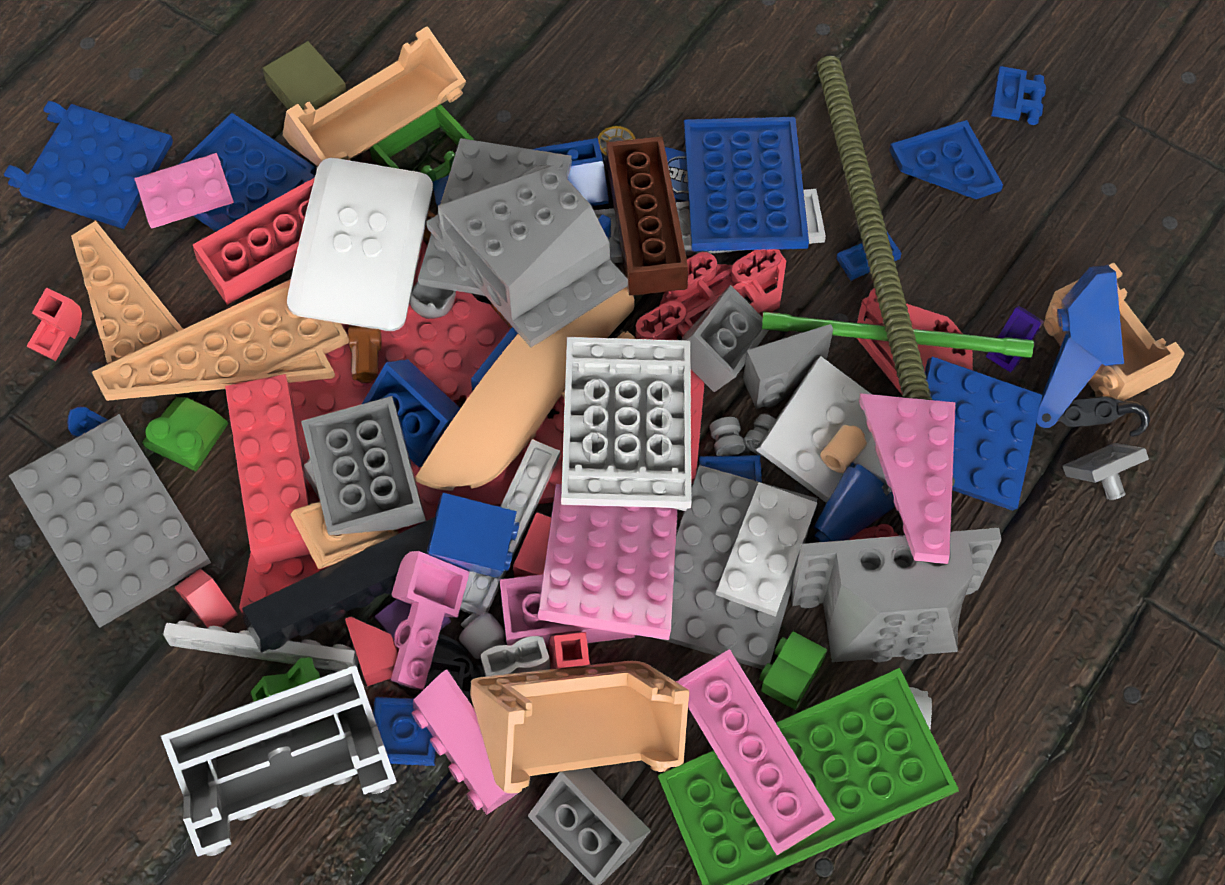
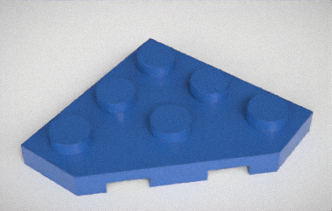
(948, 159)

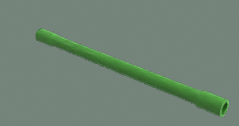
(1006, 346)

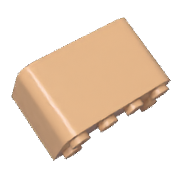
(1145, 359)

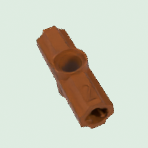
(364, 347)

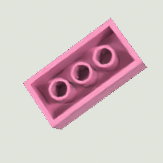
(521, 609)

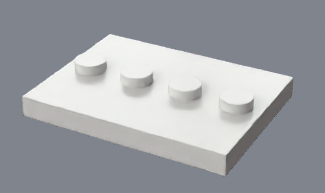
(810, 421)

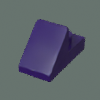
(1022, 326)

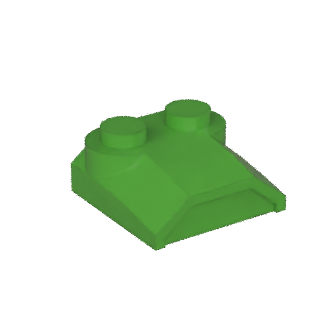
(185, 432)

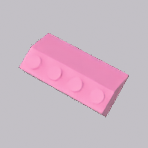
(457, 734)

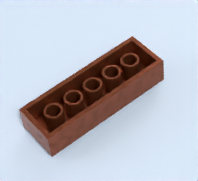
(646, 216)

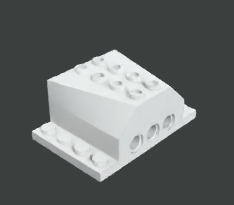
(627, 423)

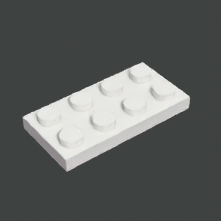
(766, 549)

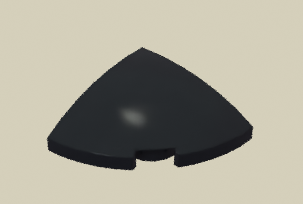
(453, 657)

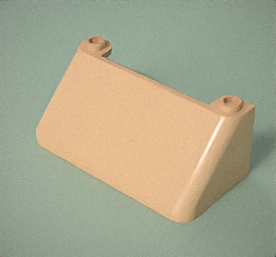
(378, 105)
(579, 720)

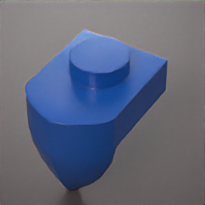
(83, 420)

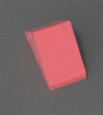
(206, 599)

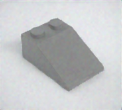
(723, 337)
(780, 366)

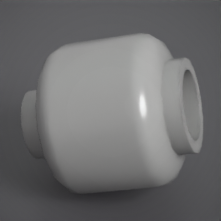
(481, 633)

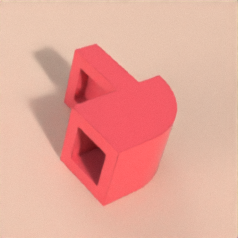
(59, 321)
(568, 650)

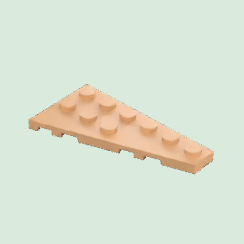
(121, 301)

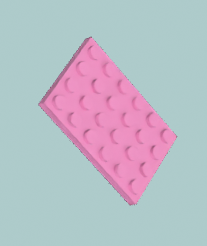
(610, 568)

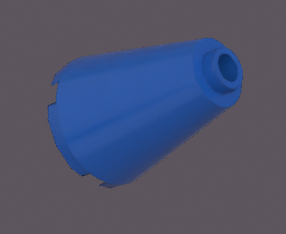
(853, 505)

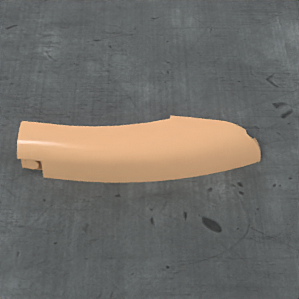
(512, 402)

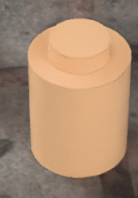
(843, 448)

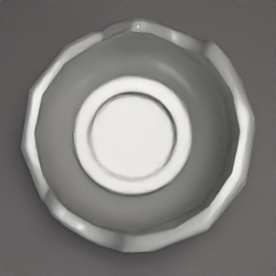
(431, 301)

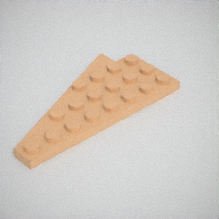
(229, 348)

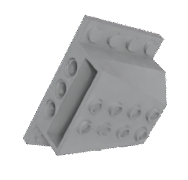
(531, 249)
(884, 600)

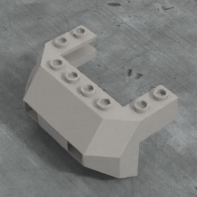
(279, 756)

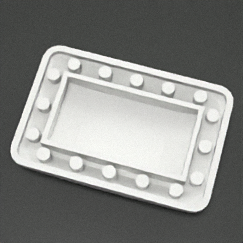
(360, 244)

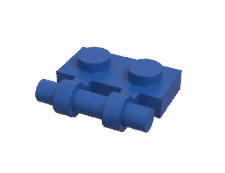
(1009, 94)

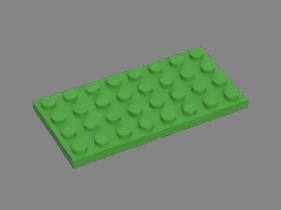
(861, 751)

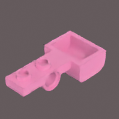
(435, 593)

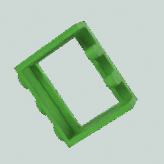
(415, 131)

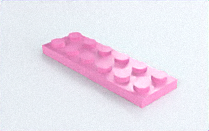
(755, 753)

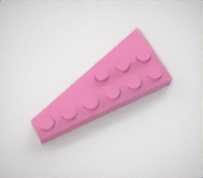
(917, 459)

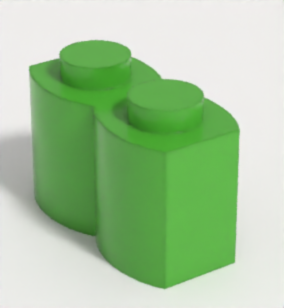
(792, 670)

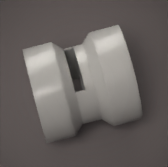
(727, 436)
(755, 437)

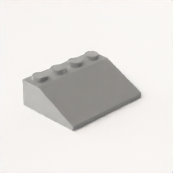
(363, 469)

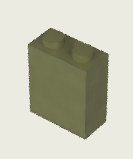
(303, 78)

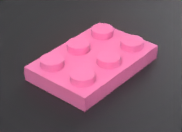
(183, 190)

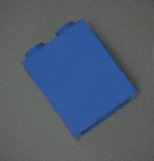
(473, 535)

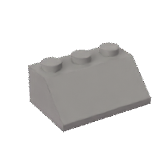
(588, 823)

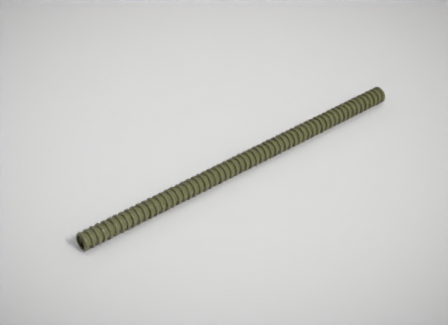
(873, 232)

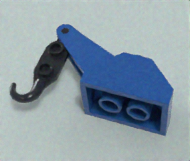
(1091, 339)

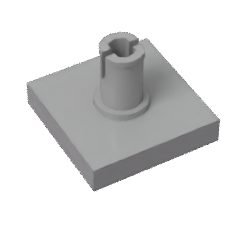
(1105, 467)

